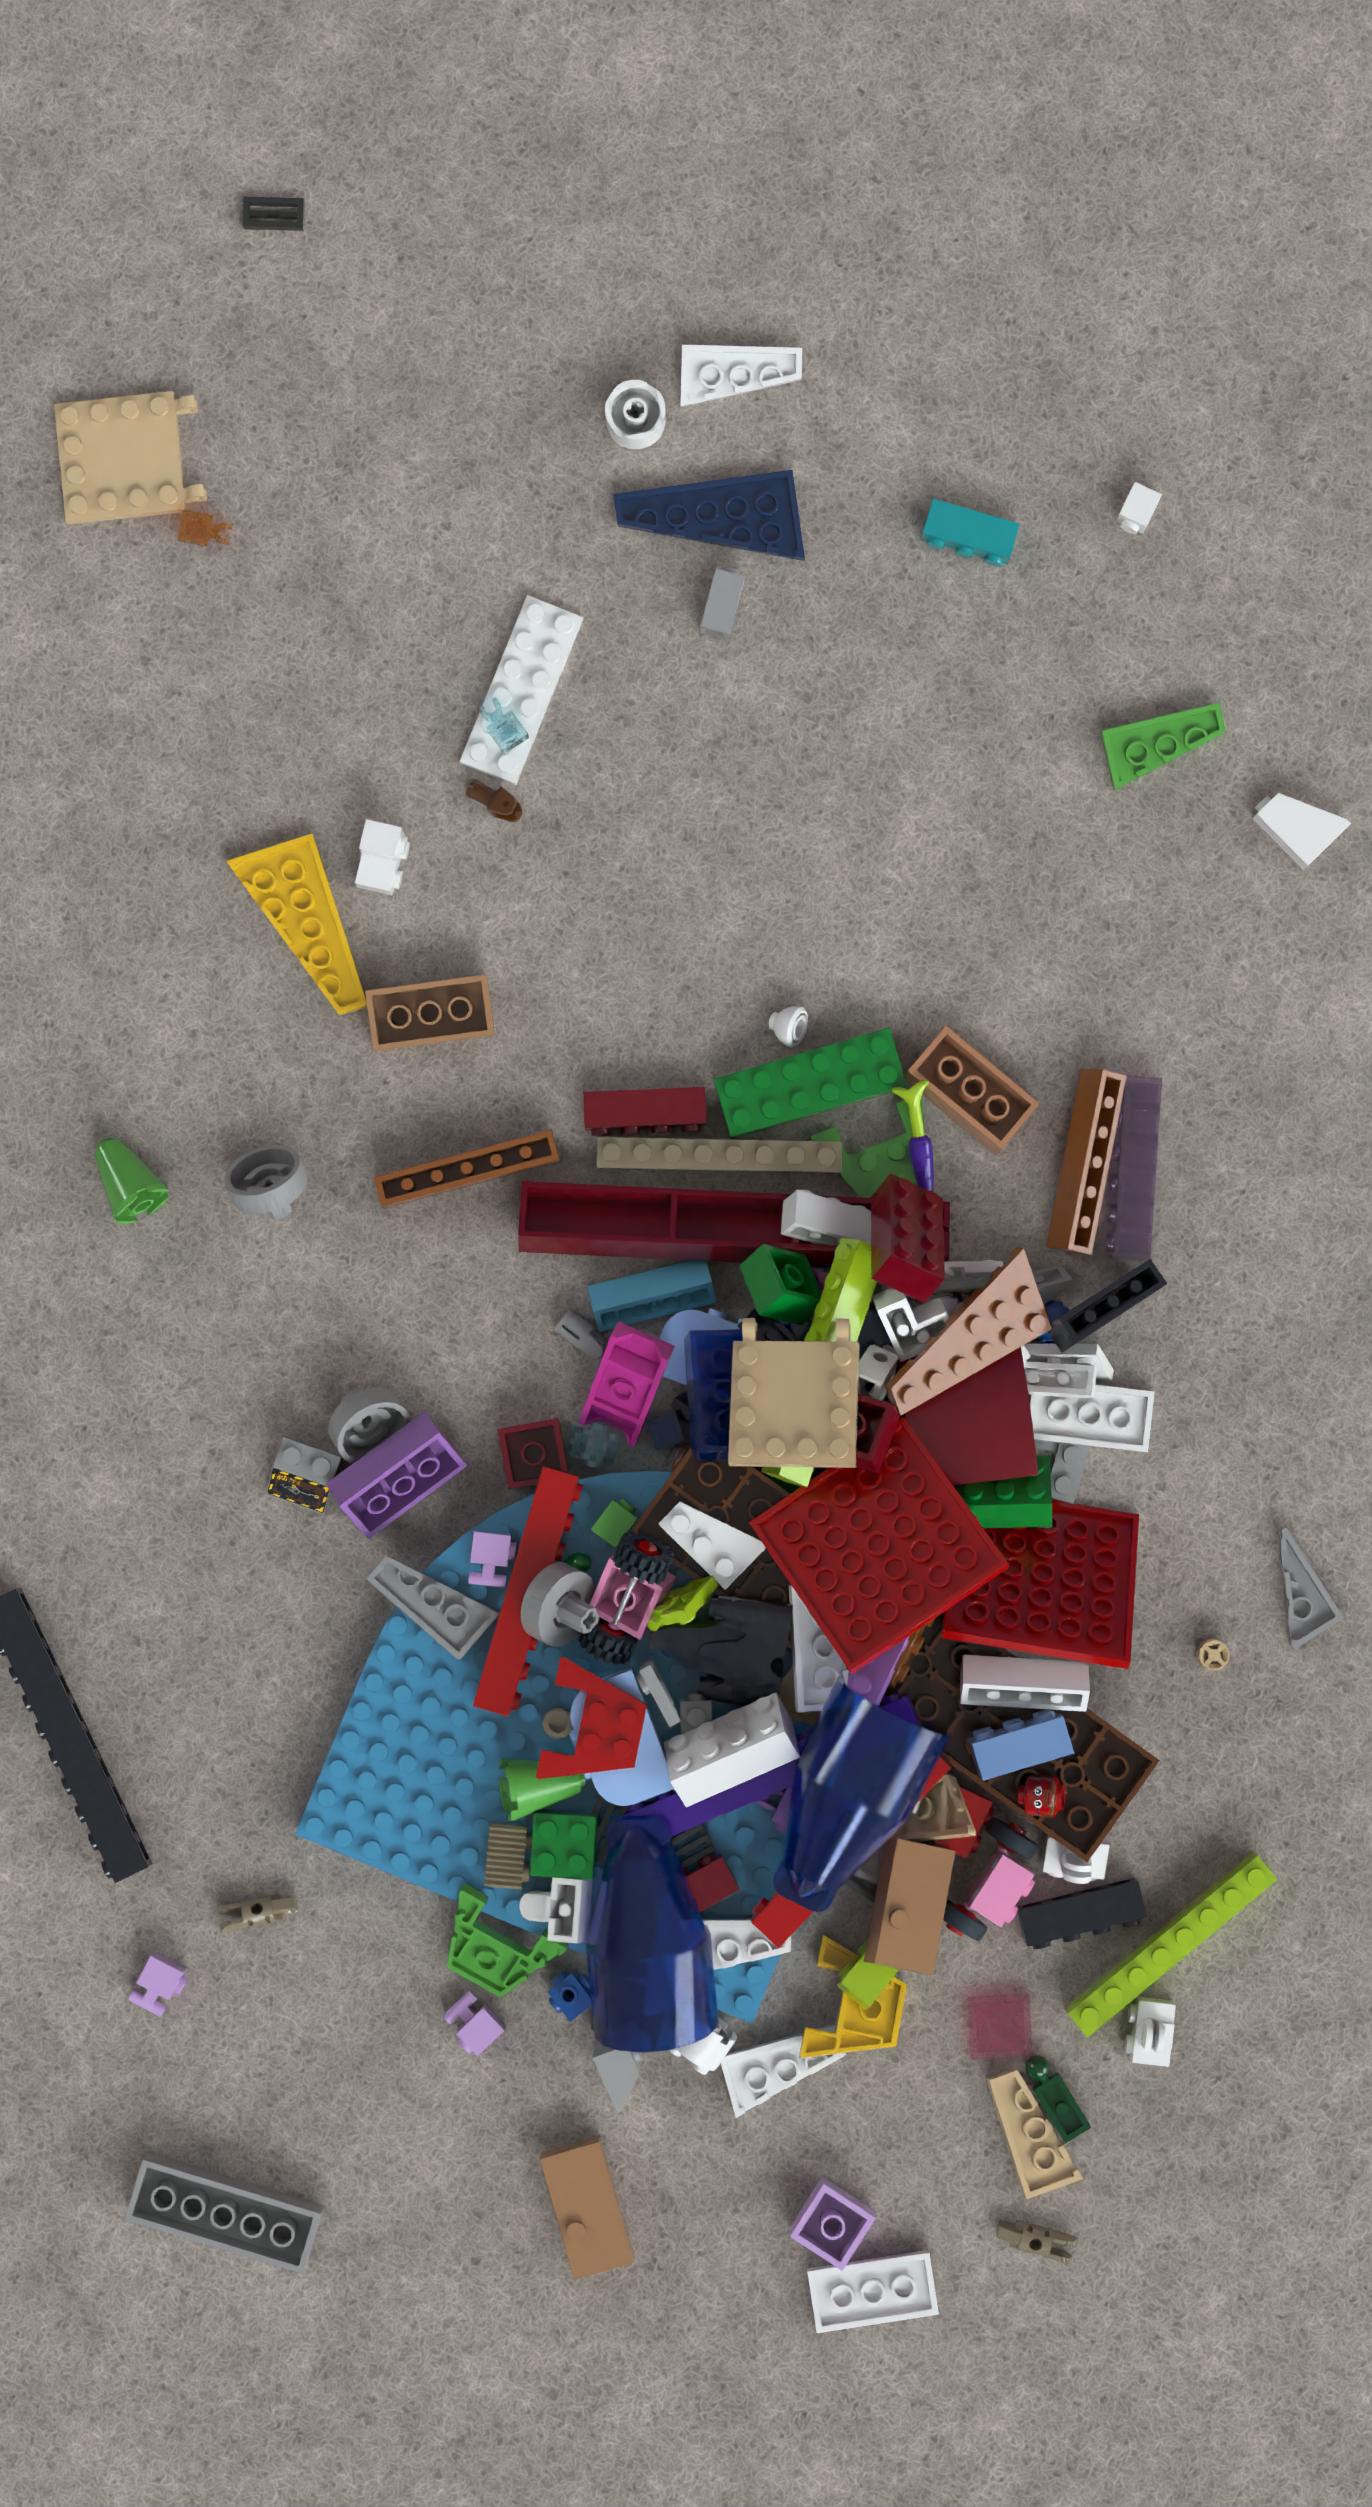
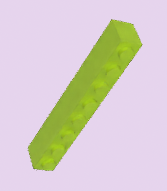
(844, 1296)
(1170, 1944)

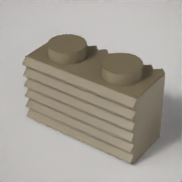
(507, 1855)

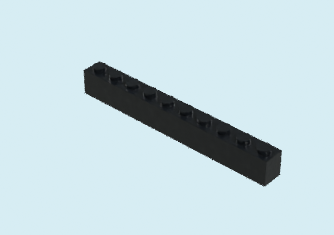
(69, 1740)

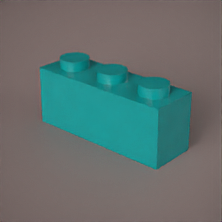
(970, 533)

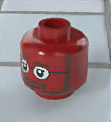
(1042, 1796)

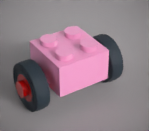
(998, 1885)

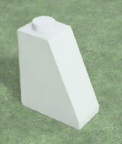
(1298, 827)

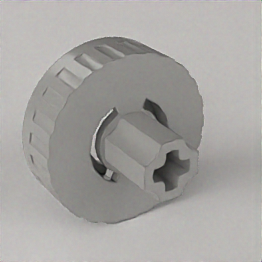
(256, 1183)
(369, 1411)
(558, 1616)

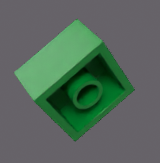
(781, 1284)
(564, 1844)

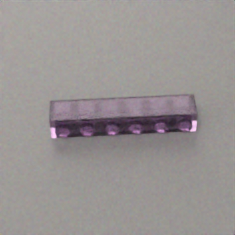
(1135, 1170)

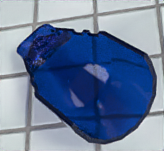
(850, 1793)
(648, 1946)

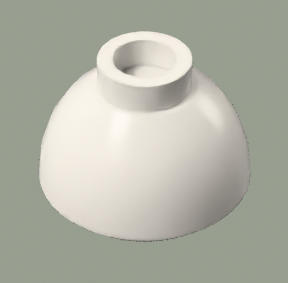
(789, 1025)

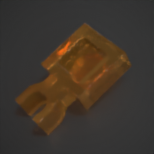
(197, 529)

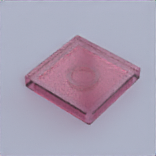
(999, 2026)

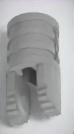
(581, 1335)

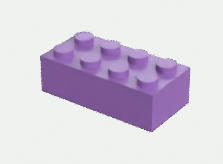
(396, 1475)

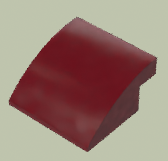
(980, 1424)

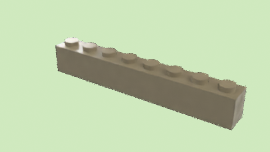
(719, 1155)

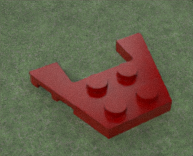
(607, 1730)

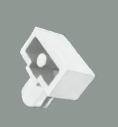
(1062, 1862)
(563, 1908)
(1151, 2031)

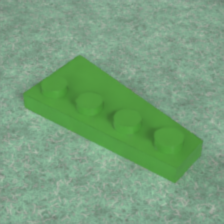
(1148, 744)

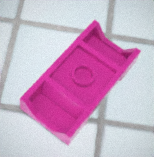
(627, 1381)

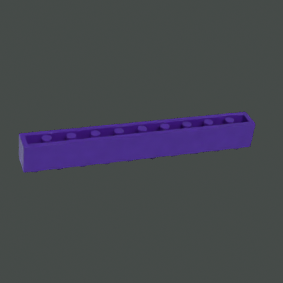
(681, 1818)

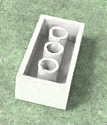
(731, 1749)

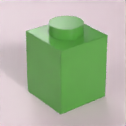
(615, 1521)

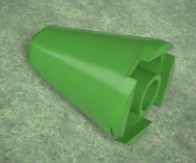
(128, 1182)
(526, 1794)

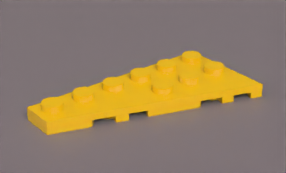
(299, 903)

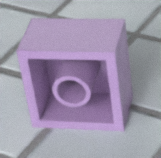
(832, 2223)

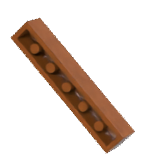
(1086, 1161)
(467, 1169)

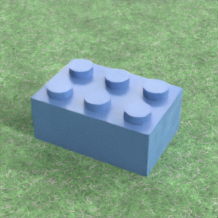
(1020, 1744)

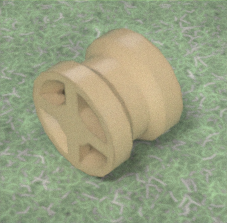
(1216, 1658)

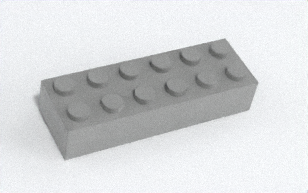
(224, 2212)

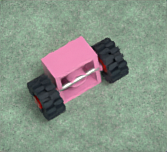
(626, 1595)

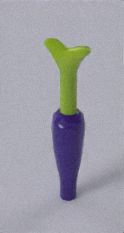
(920, 1144)

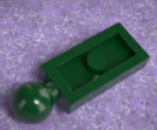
(1056, 2099)

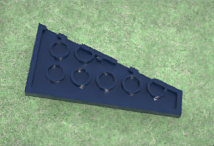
(737, 512)

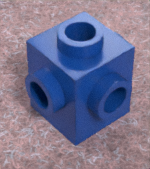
(562, 2001)

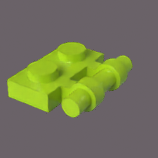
(683, 1603)

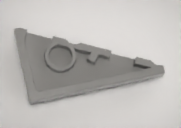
(1306, 1599)

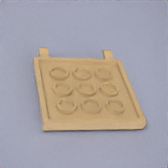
(123, 457)
(794, 1401)

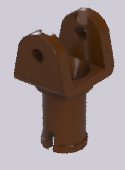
(499, 802)

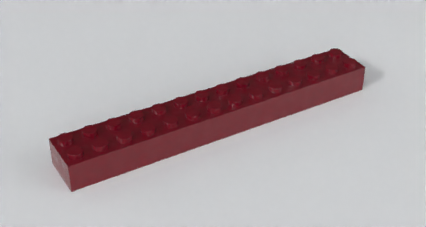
(664, 1223)

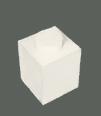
(1138, 508)

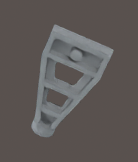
(1066, 1467)

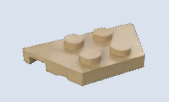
(939, 1815)

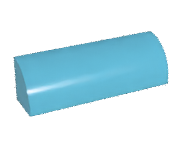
(651, 1294)

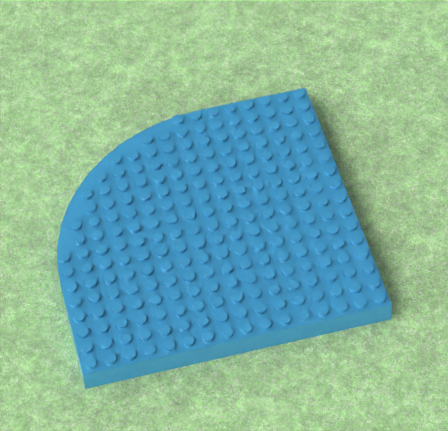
(419, 1763)

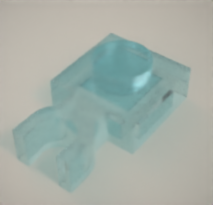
(504, 729)

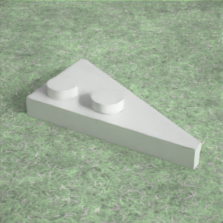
(1078, 1354)

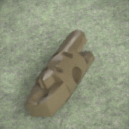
(272, 1912)
(1021, 2236)

